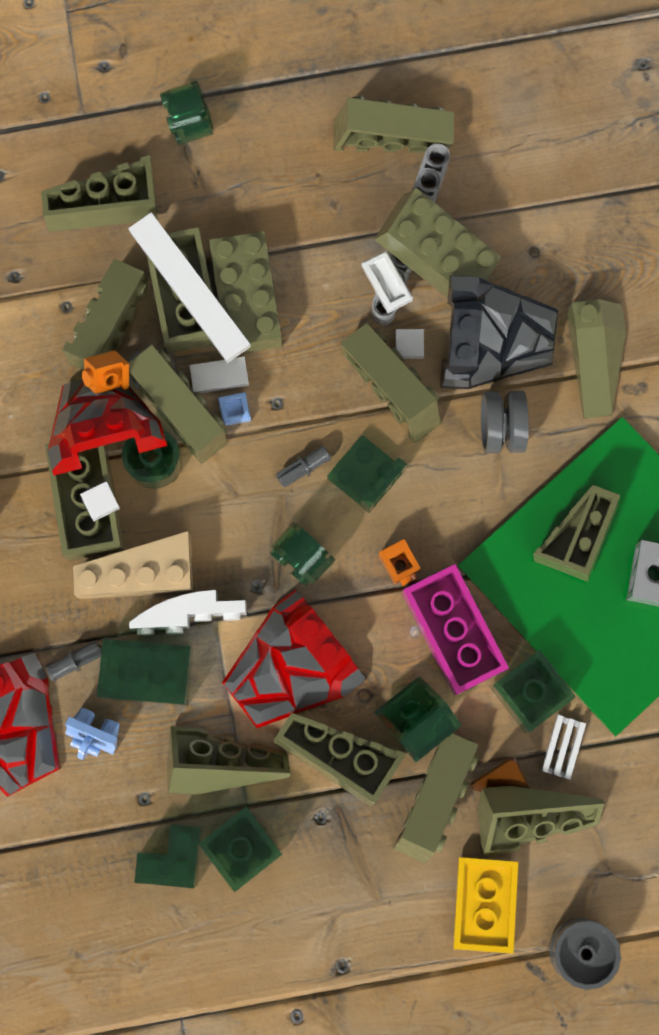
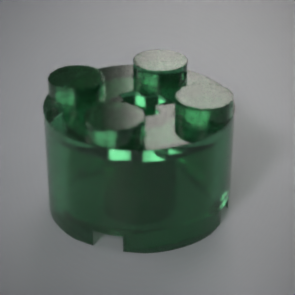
(187, 113)
(157, 473)
(302, 554)

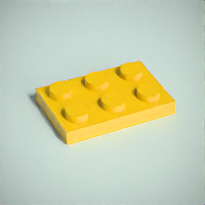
(485, 905)

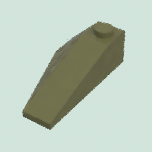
(210, 764)

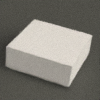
(410, 343)
(100, 501)

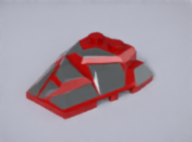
(99, 419)
(290, 665)
(26, 725)

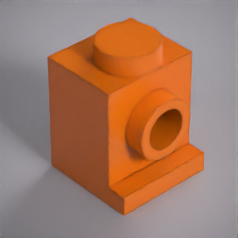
(106, 372)
(400, 552)

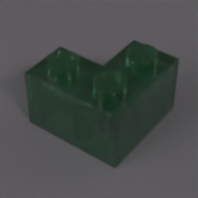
(177, 866)

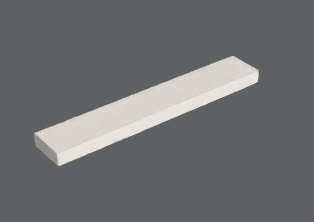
(189, 287)

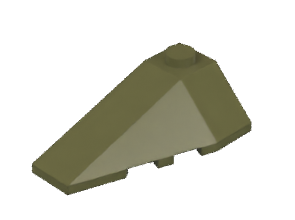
(597, 346)
(522, 815)

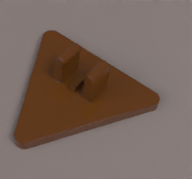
(505, 774)

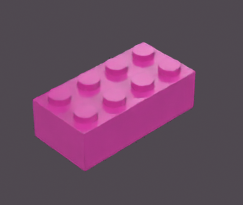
(454, 630)

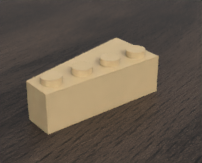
(139, 571)

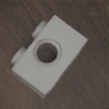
(641, 587)

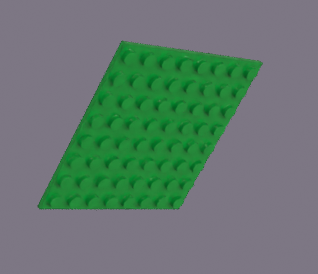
(585, 629)

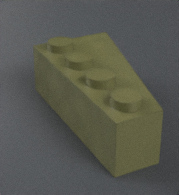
(391, 126)
(102, 199)
(108, 314)
(343, 758)

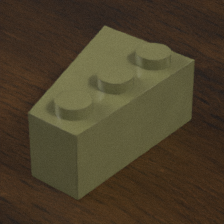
(580, 536)

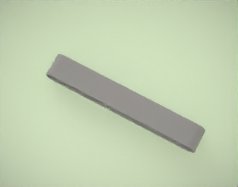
(427, 173)

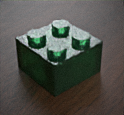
(532, 692)
(418, 719)
(240, 848)

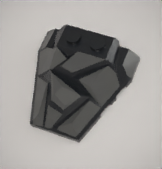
(494, 334)

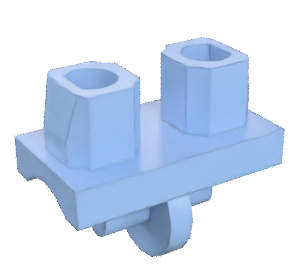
(90, 739)

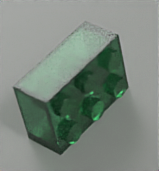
(145, 672)

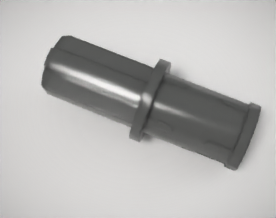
(303, 466)
(73, 660)

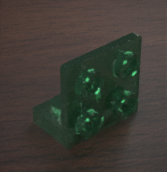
(366, 473)

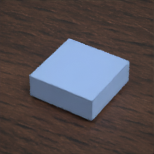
(234, 409)

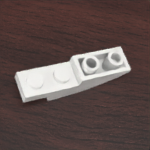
(175, 613)

